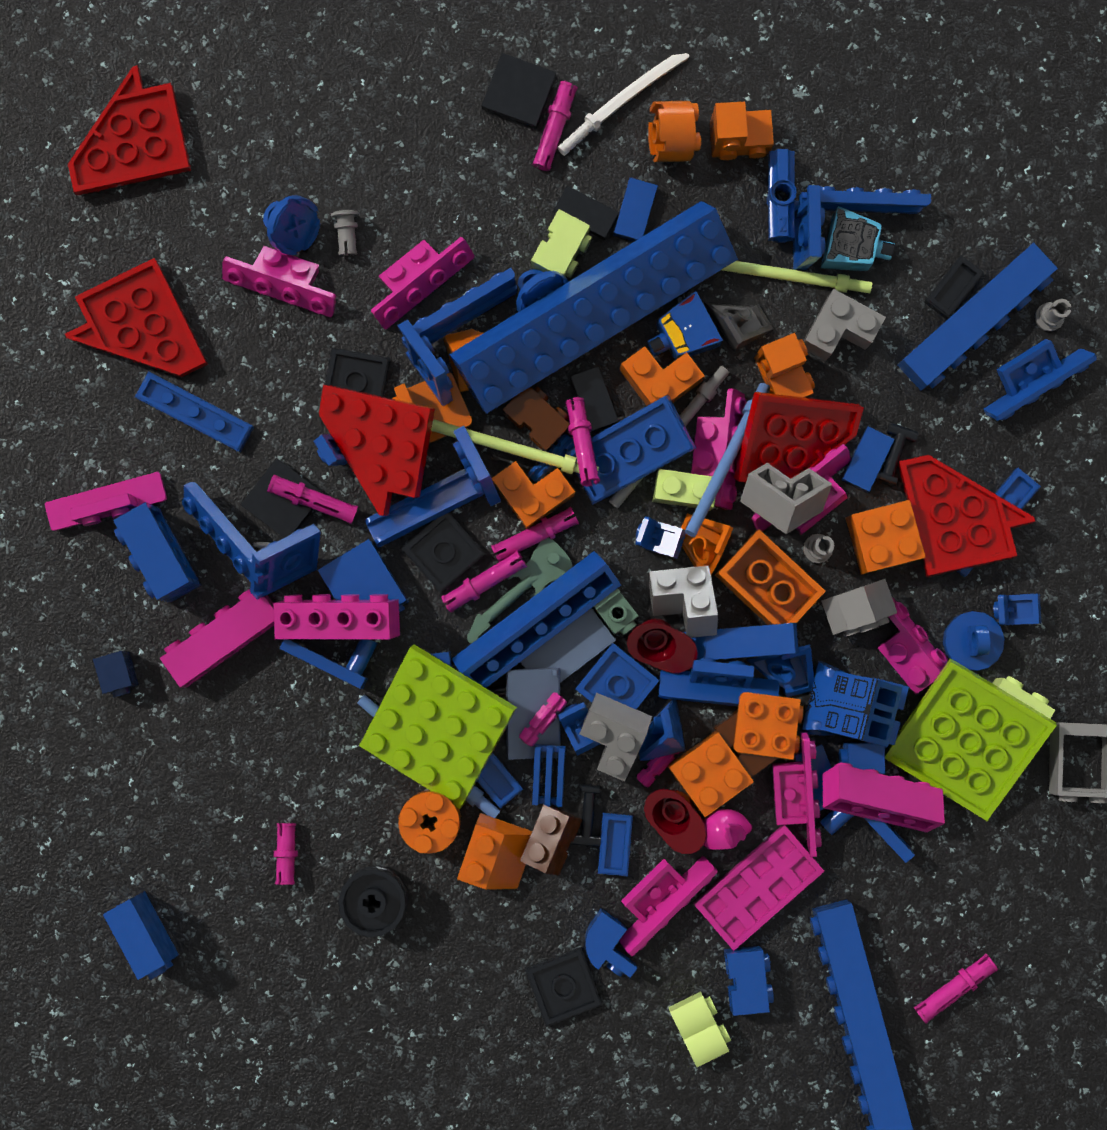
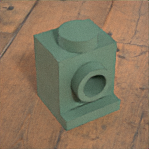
(604, 610)

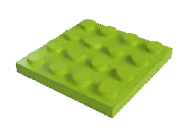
(437, 726)
(969, 739)

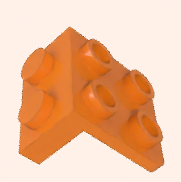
(452, 413)
(768, 725)

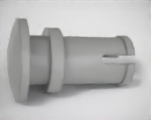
(346, 231)
(1051, 315)
(818, 548)

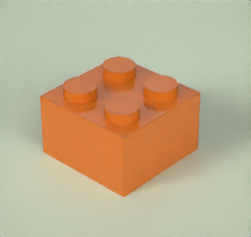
(885, 537)
(710, 773)

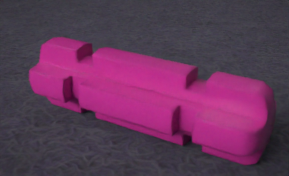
(542, 719)
(655, 767)

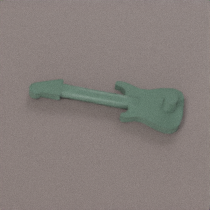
(545, 566)

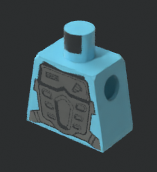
(854, 242)

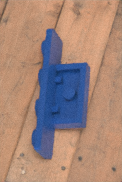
(1033, 375)
(714, 683)

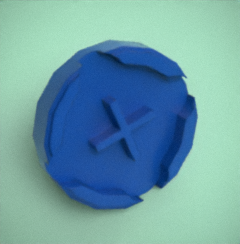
(292, 224)
(537, 284)
(973, 640)

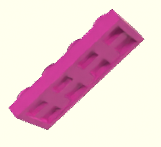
(758, 887)

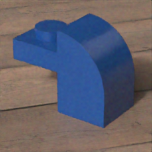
(600, 944)

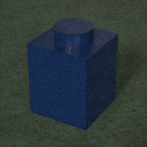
(116, 673)

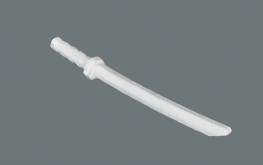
(594, 121)

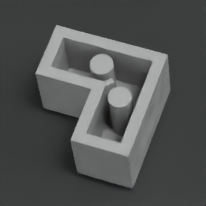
(845, 319)
(785, 500)
(688, 593)
(860, 608)
(619, 729)

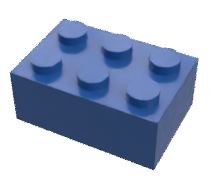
(156, 553)

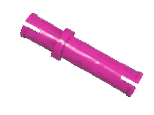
(552, 133)
(580, 430)
(313, 499)
(535, 534)
(473, 588)
(957, 987)

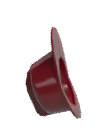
(662, 646)
(675, 820)

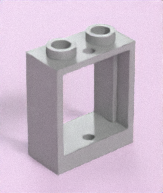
(1071, 794)

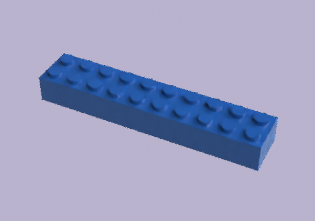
(594, 306)

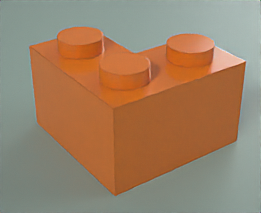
(740, 131)
(782, 367)
(653, 382)
(529, 500)

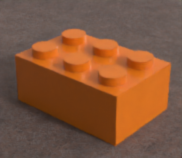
(769, 581)

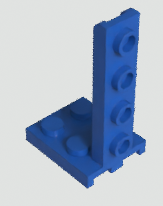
(811, 209)
(444, 321)
(439, 497)
(267, 568)

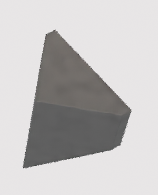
(740, 323)

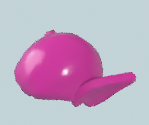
(725, 829)

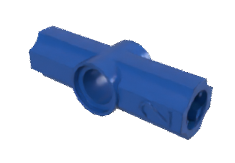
(781, 178)

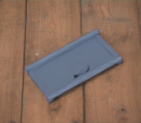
(572, 646)
(528, 692)

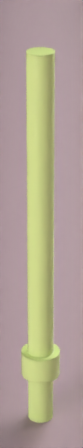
(840, 282)
(567, 464)

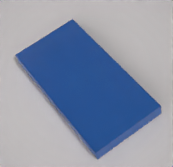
(637, 448)

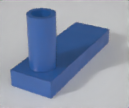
(351, 673)
(836, 820)

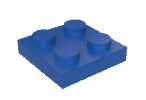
(618, 678)

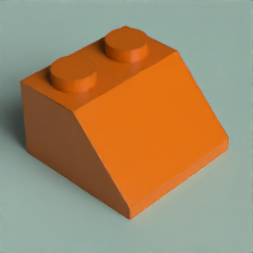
(494, 854)

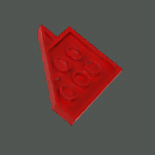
(132, 139)
(139, 321)
(794, 432)
(380, 441)
(958, 518)

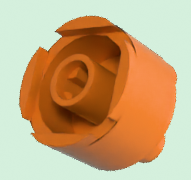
(673, 131)
(423, 837)

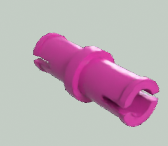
(285, 854)

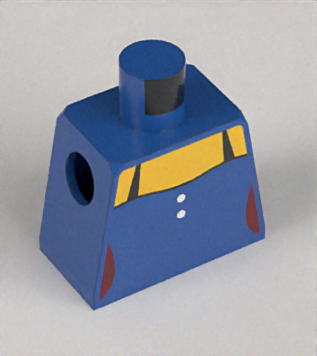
(685, 330)

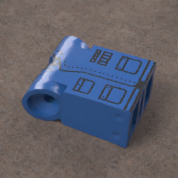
(851, 706)

